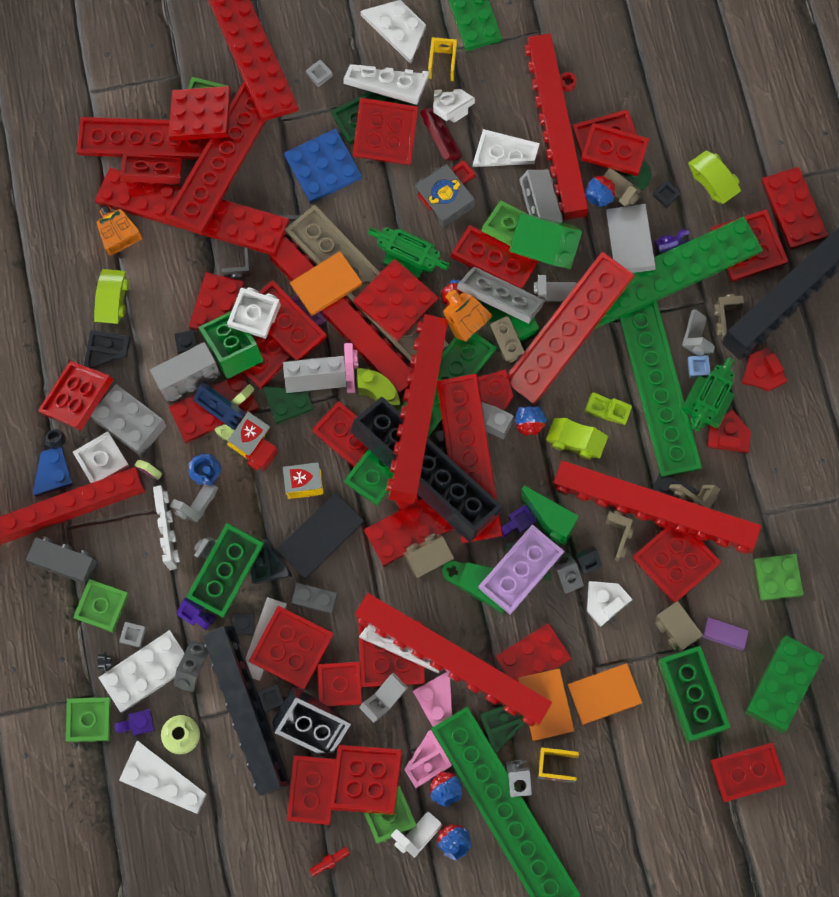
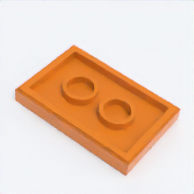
(326, 283)
(604, 694)
(558, 717)

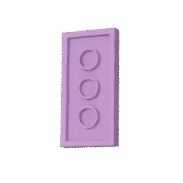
(521, 569)

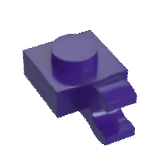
(669, 242)
(519, 520)
(193, 614)
(139, 723)

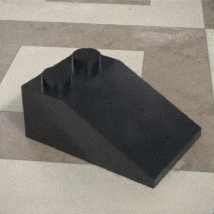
(310, 723)

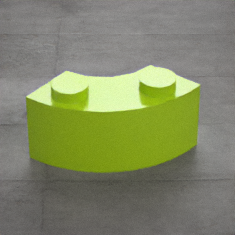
(714, 176)
(110, 296)
(376, 386)
(576, 438)

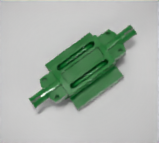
(409, 251)
(710, 397)

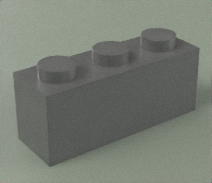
(61, 560)

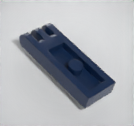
(219, 406)

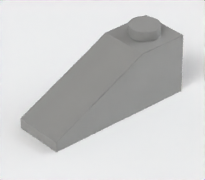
(496, 420)

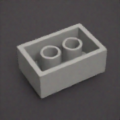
(185, 372)
(128, 420)

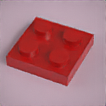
(340, 684)

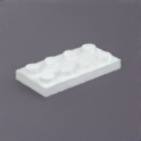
(143, 672)

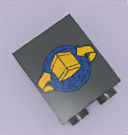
(445, 195)

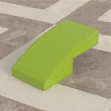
(608, 409)

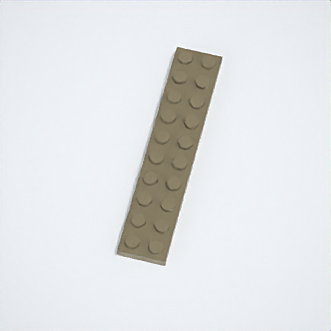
(321, 240)

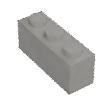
(540, 195)
(314, 374)

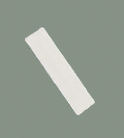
(267, 613)

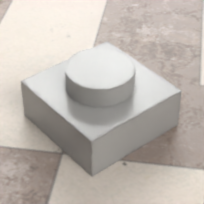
(319, 73)
(132, 635)

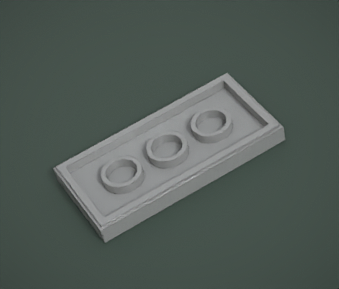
(631, 238)
(501, 294)

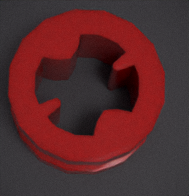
(572, 84)

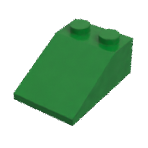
(546, 240)
(523, 330)
(230, 347)
(552, 518)

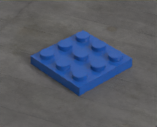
(322, 165)

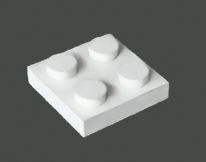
(100, 458)

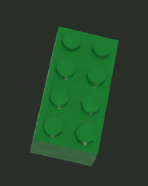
(225, 569)
(784, 684)
(693, 694)

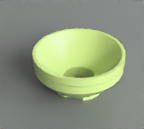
(190, 739)

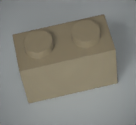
(428, 555)
(678, 627)

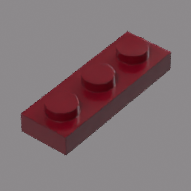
(441, 135)

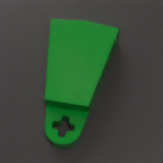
(469, 579)

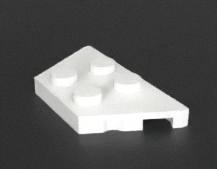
(397, 26)

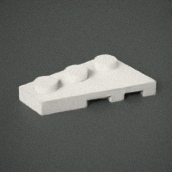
(501, 150)

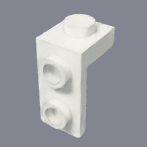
(418, 836)

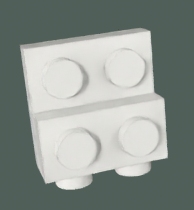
(254, 312)

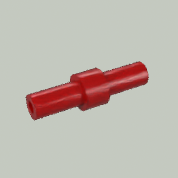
(329, 861)

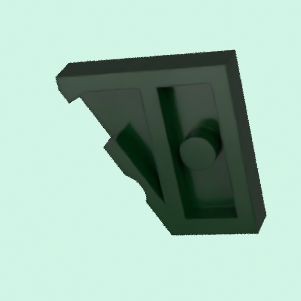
(287, 405)
(500, 726)

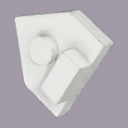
(452, 104)
(605, 601)

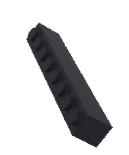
(246, 710)

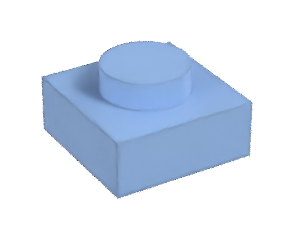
(698, 366)

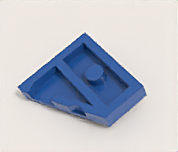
(52, 472)

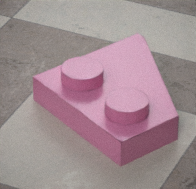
(351, 364)
(435, 699)
(427, 761)

